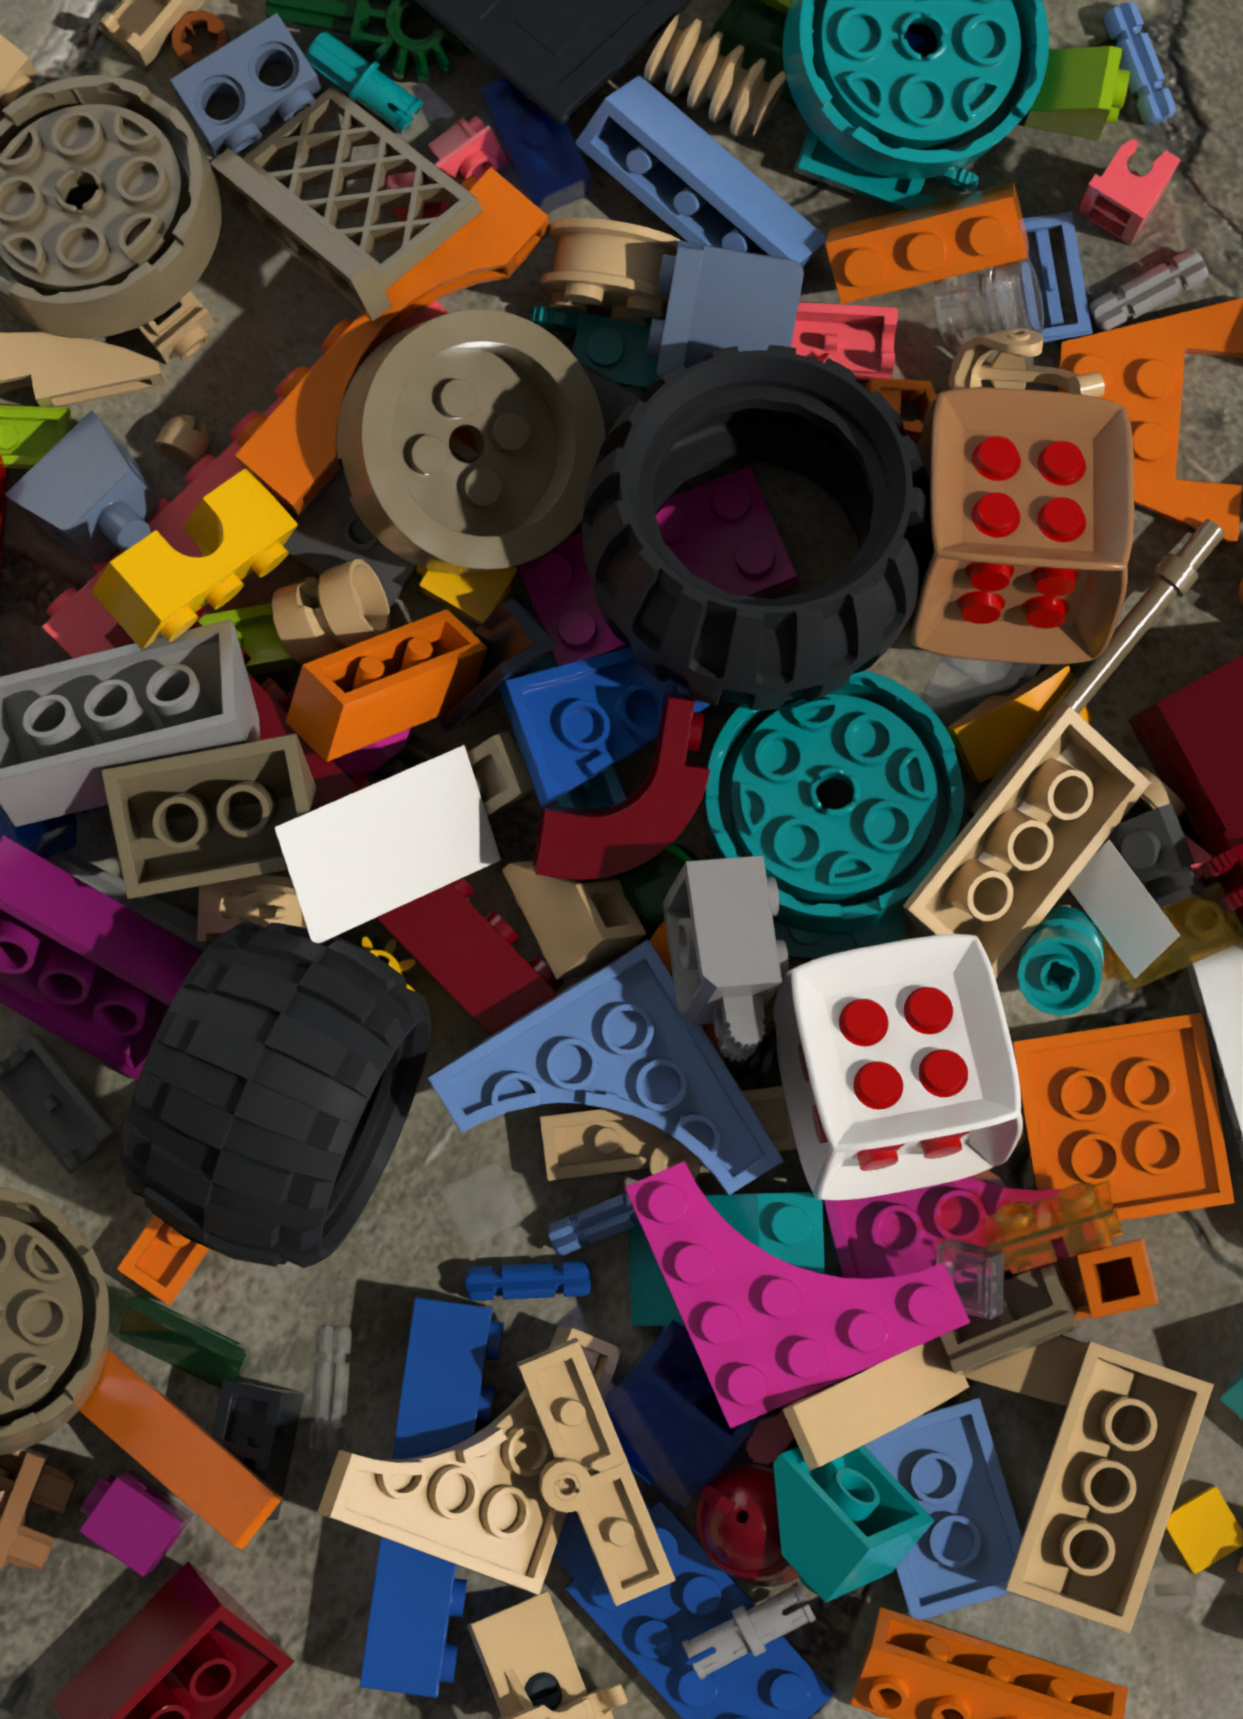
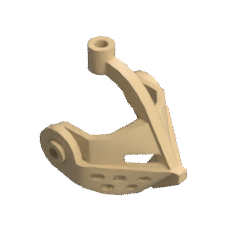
(1009, 366)

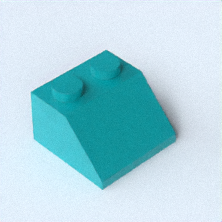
(844, 1520)

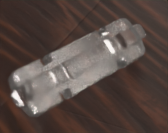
(330, 1388)

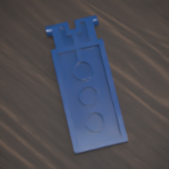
(656, 1624)

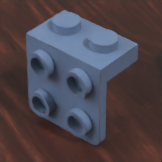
(722, 302)

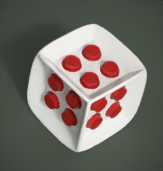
(897, 1066)

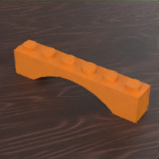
(296, 445)

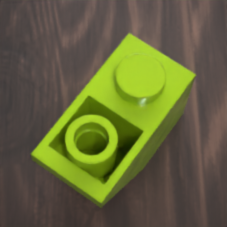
(1080, 92)

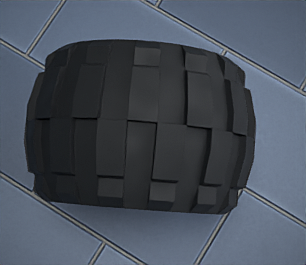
(275, 1094)

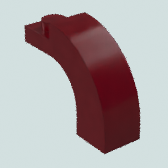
(630, 833)

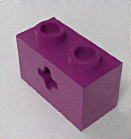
(133, 1520)

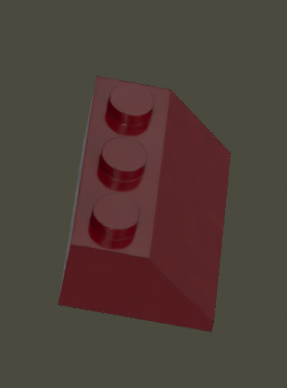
(179, 1659)

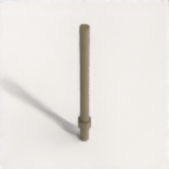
(1173, 579)

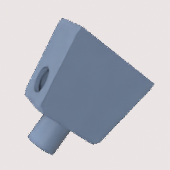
(88, 493)

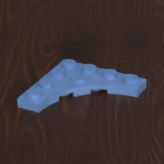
(621, 1049)

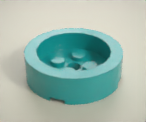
(905, 111)
(849, 863)

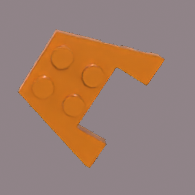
(1145, 375)

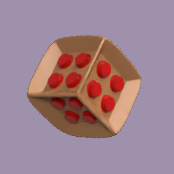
(1025, 525)

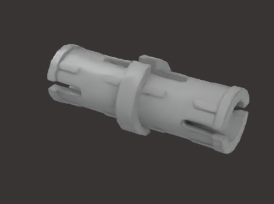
(748, 1631)

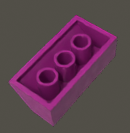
(84, 961)

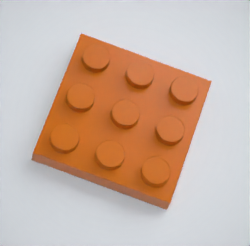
(1127, 1110)

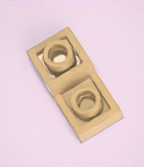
(1038, 1372)

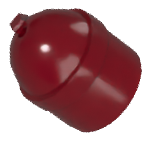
(748, 1548)

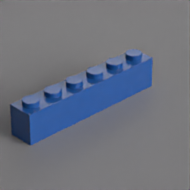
(437, 1409)

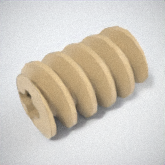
(714, 77)

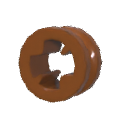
(187, 25)

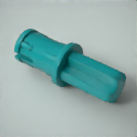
(363, 81)

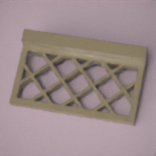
(316, 240)

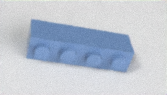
(692, 178)

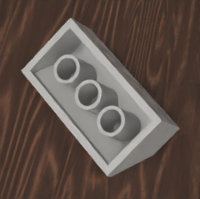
(117, 711)

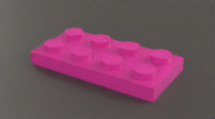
(713, 529)

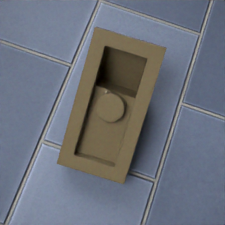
(500, 774)

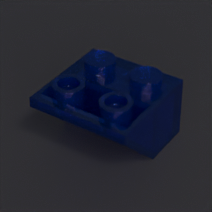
(672, 1417)

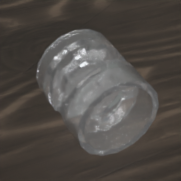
(1009, 297)

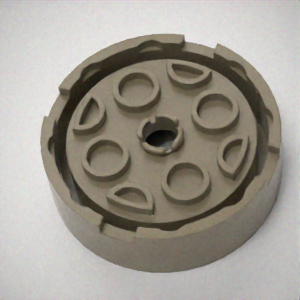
(138, 236)
(532, 433)
(49, 1320)

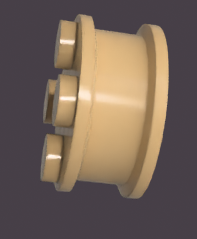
(607, 268)

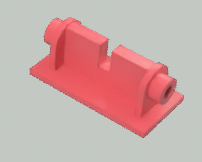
(461, 152)

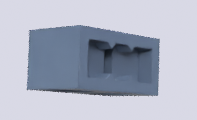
(236, 73)

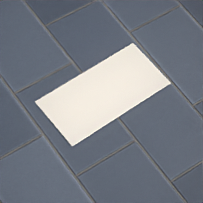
(387, 844)

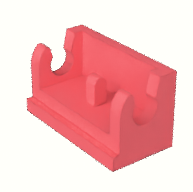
(1123, 199)
(852, 334)

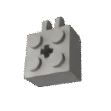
(725, 948)

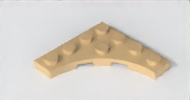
(473, 1500)

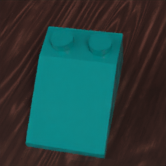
(778, 1223)

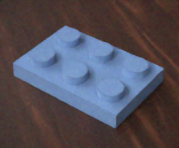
(956, 1477)

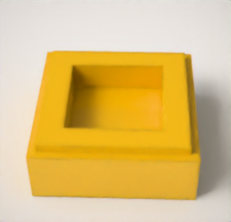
(1204, 1529)

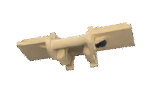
(534, 1666)

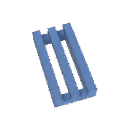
(1058, 331)

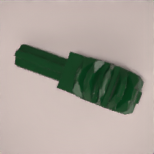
(376, 31)

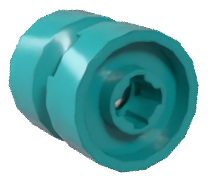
(1060, 947)

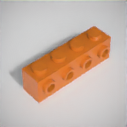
(941, 1674)

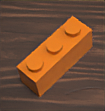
(927, 243)
(385, 684)

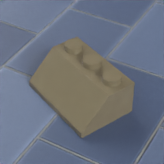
(207, 813)

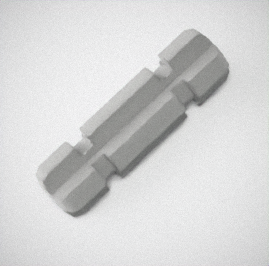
(1148, 290)

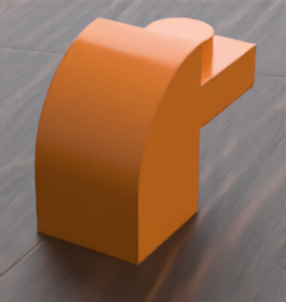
(1110, 1279)

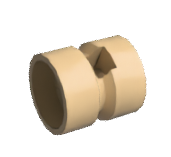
(328, 612)

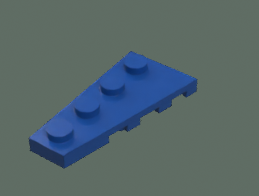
(585, 718)

